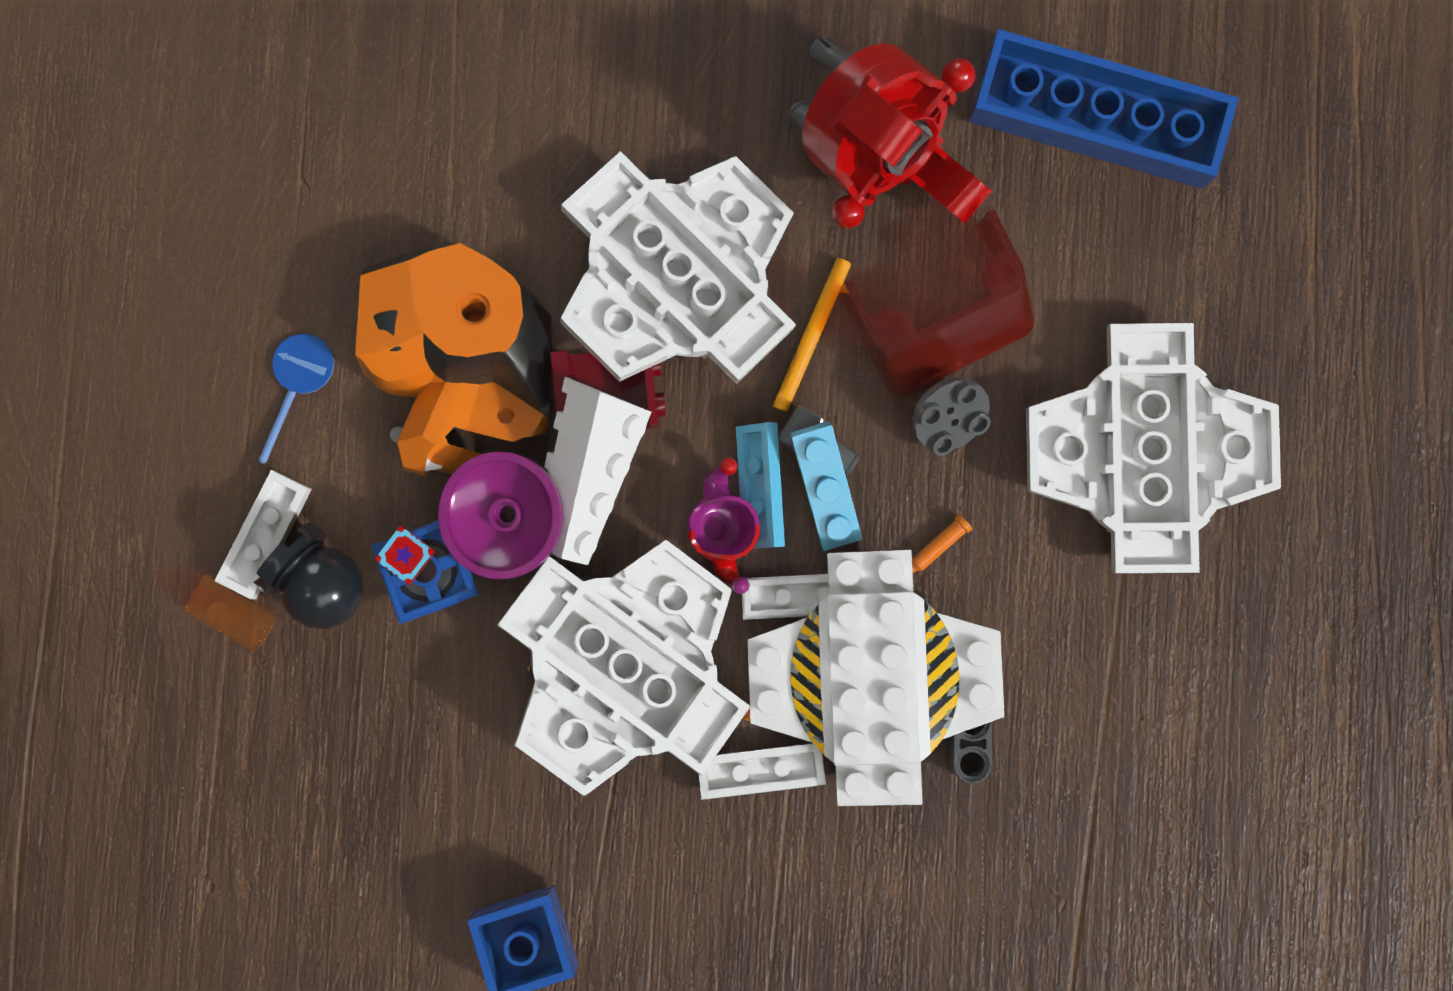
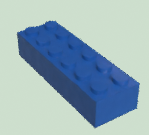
(1103, 109)

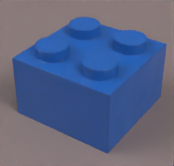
(523, 942)

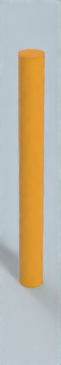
(811, 335)

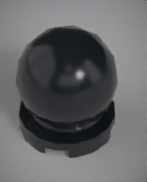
(314, 582)

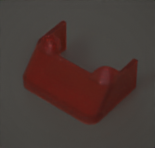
(919, 358)

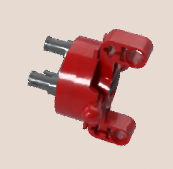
(881, 127)

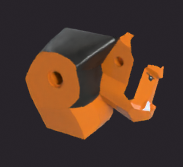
(468, 351)

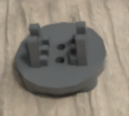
(951, 414)

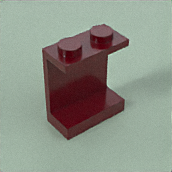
(586, 369)

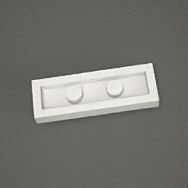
(262, 532)
(763, 771)

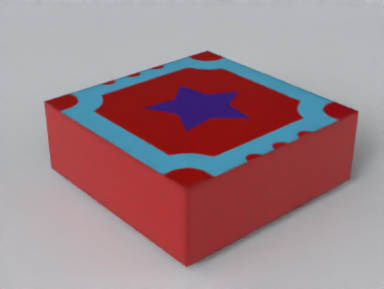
(405, 555)

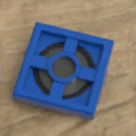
(440, 582)

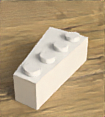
(590, 462)

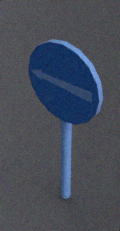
(301, 366)

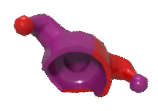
(723, 526)

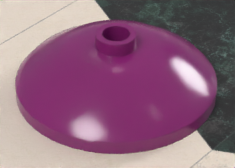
(475, 521)

